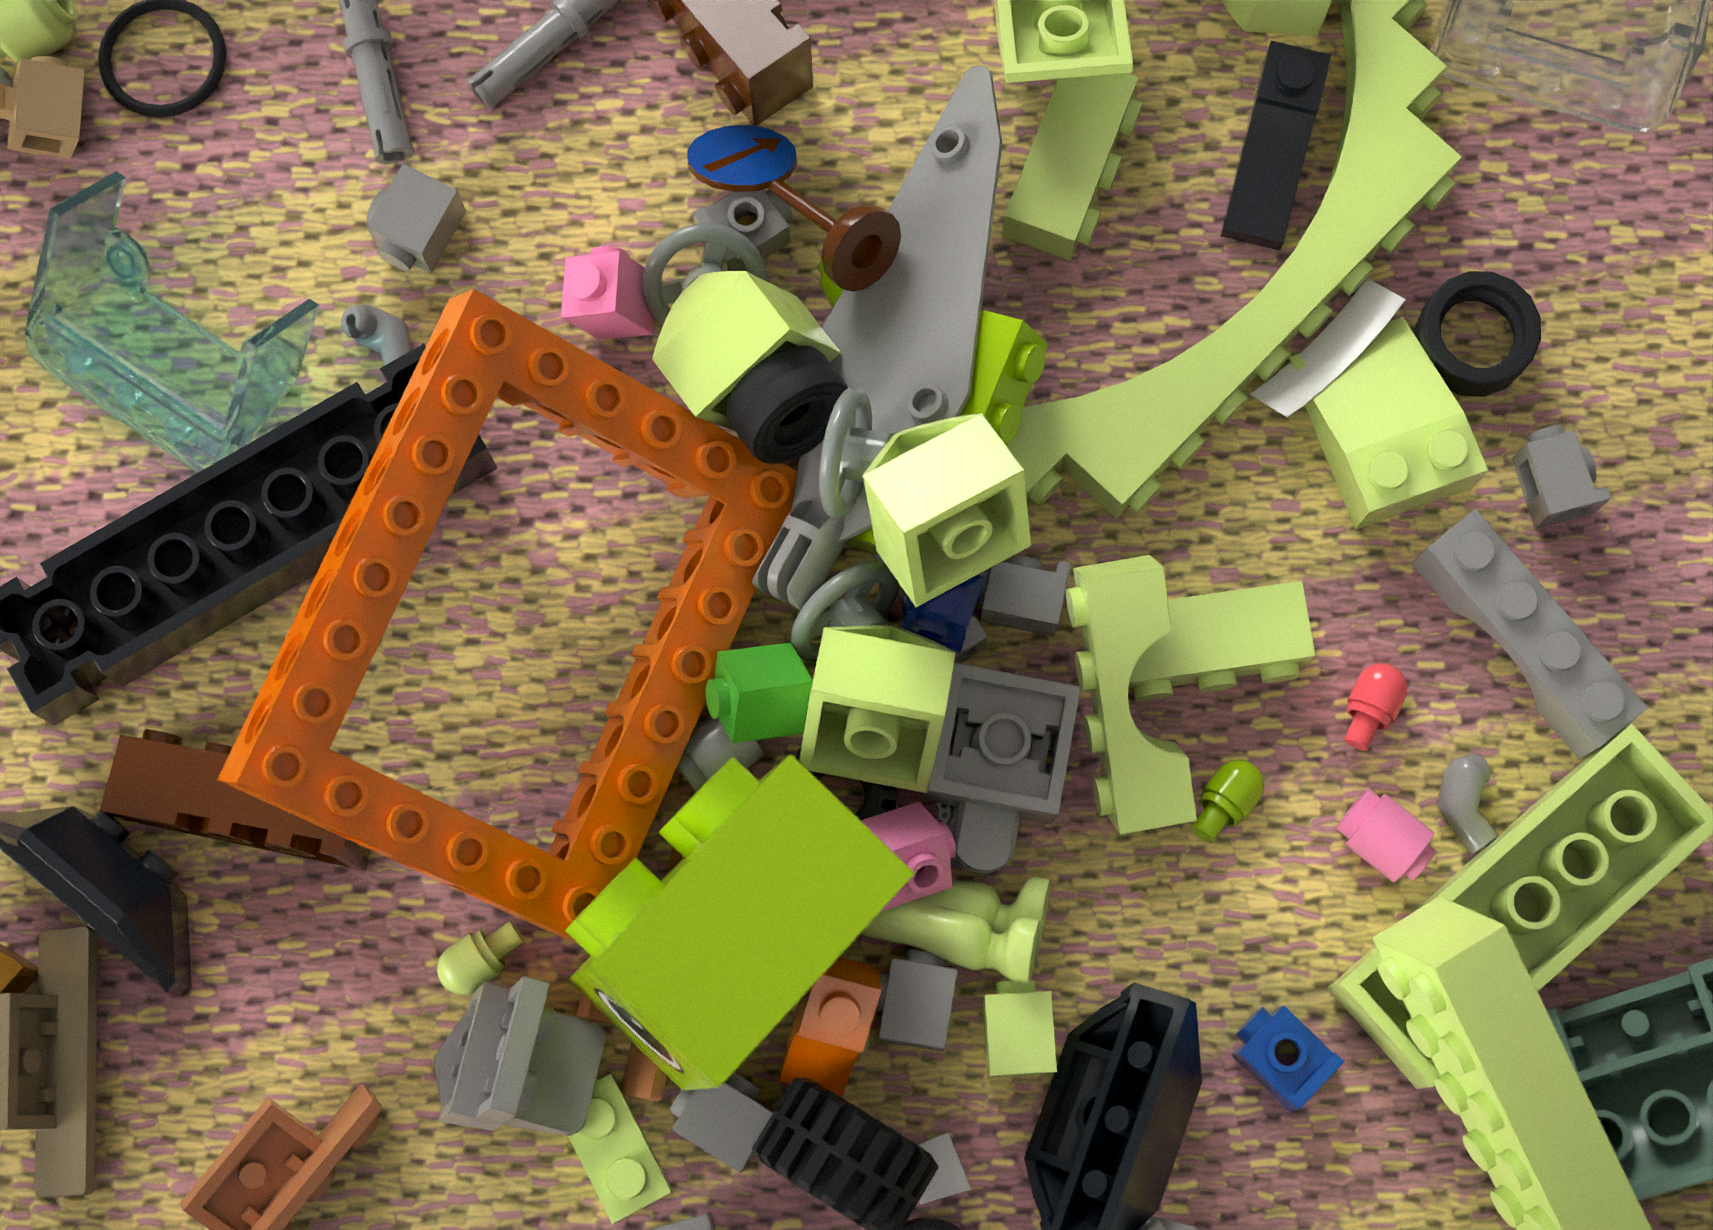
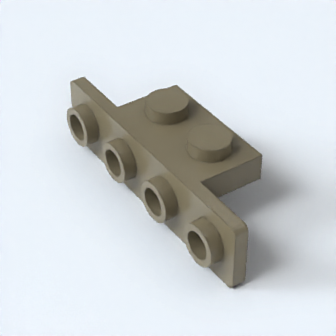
(52, 1060)

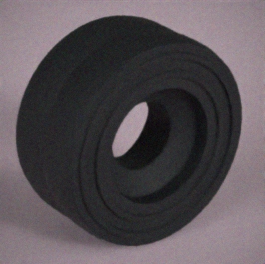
(785, 404)

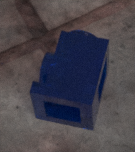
(947, 616)

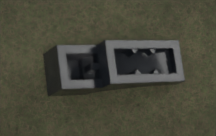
(1275, 145)

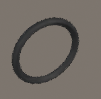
(183, 105)

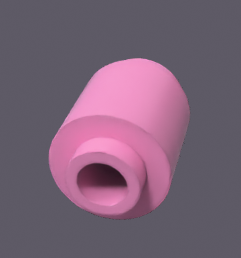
(1387, 836)

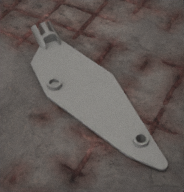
(910, 331)

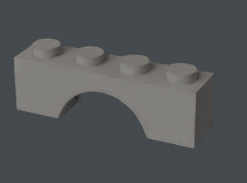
(1566, 672)

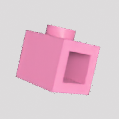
(606, 294)
(921, 844)

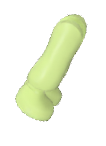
(972, 926)

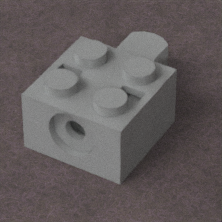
(999, 759)

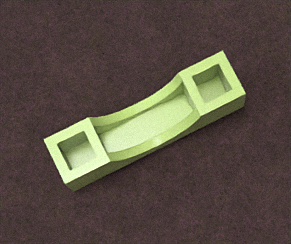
(1120, 616)

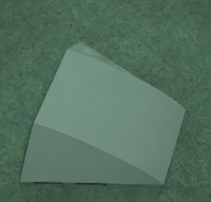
(1650, 1076)

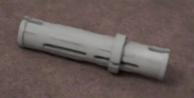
(535, 48)
(370, 51)

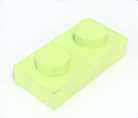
(618, 1154)

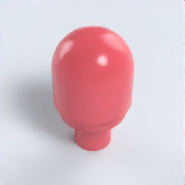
(1374, 703)

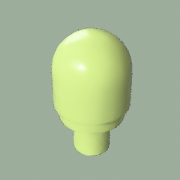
(477, 958)

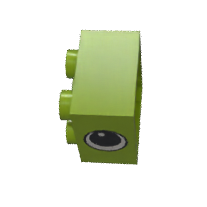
(740, 926)

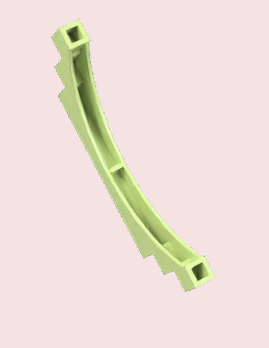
(1382, 175)

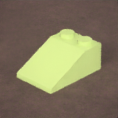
(1062, 38)
(1393, 430)

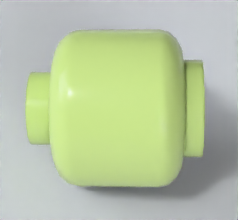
(35, 27)

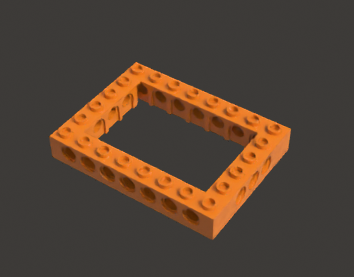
(286, 741)

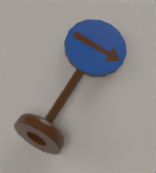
(756, 158)

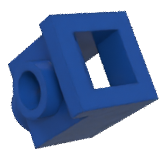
(1288, 1084)

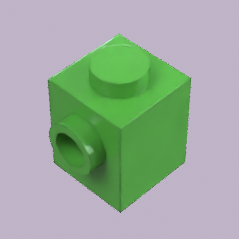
(759, 692)

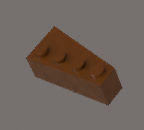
(178, 790)

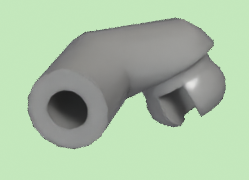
(377, 331)
(1460, 799)

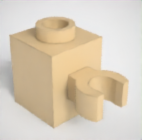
(43, 107)

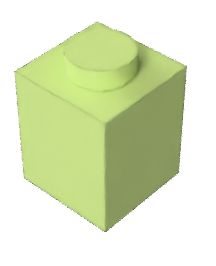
(1019, 1031)

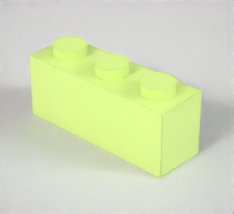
(1071, 162)
(1228, 638)

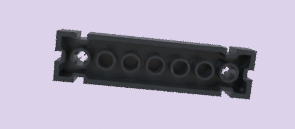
(199, 551)

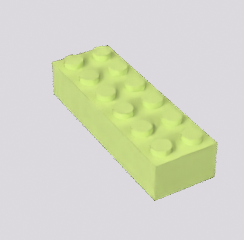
(1555, 876)
(1505, 1072)

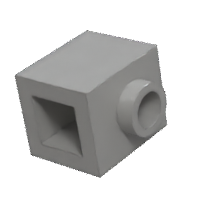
(414, 219)
(916, 1001)
(722, 1120)

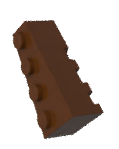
(747, 49)

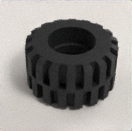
(844, 1157)

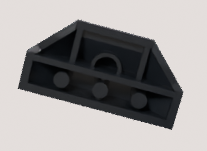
(107, 886)
(1116, 1113)

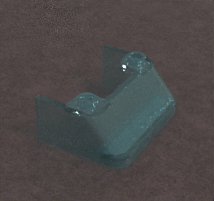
(139, 355)

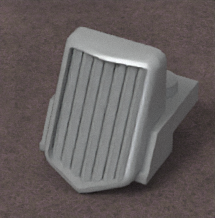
(518, 1063)

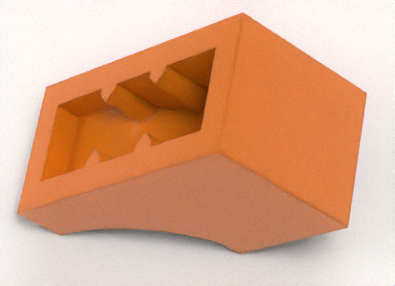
(832, 1025)

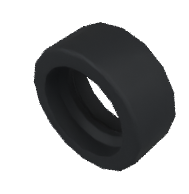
(1510, 301)

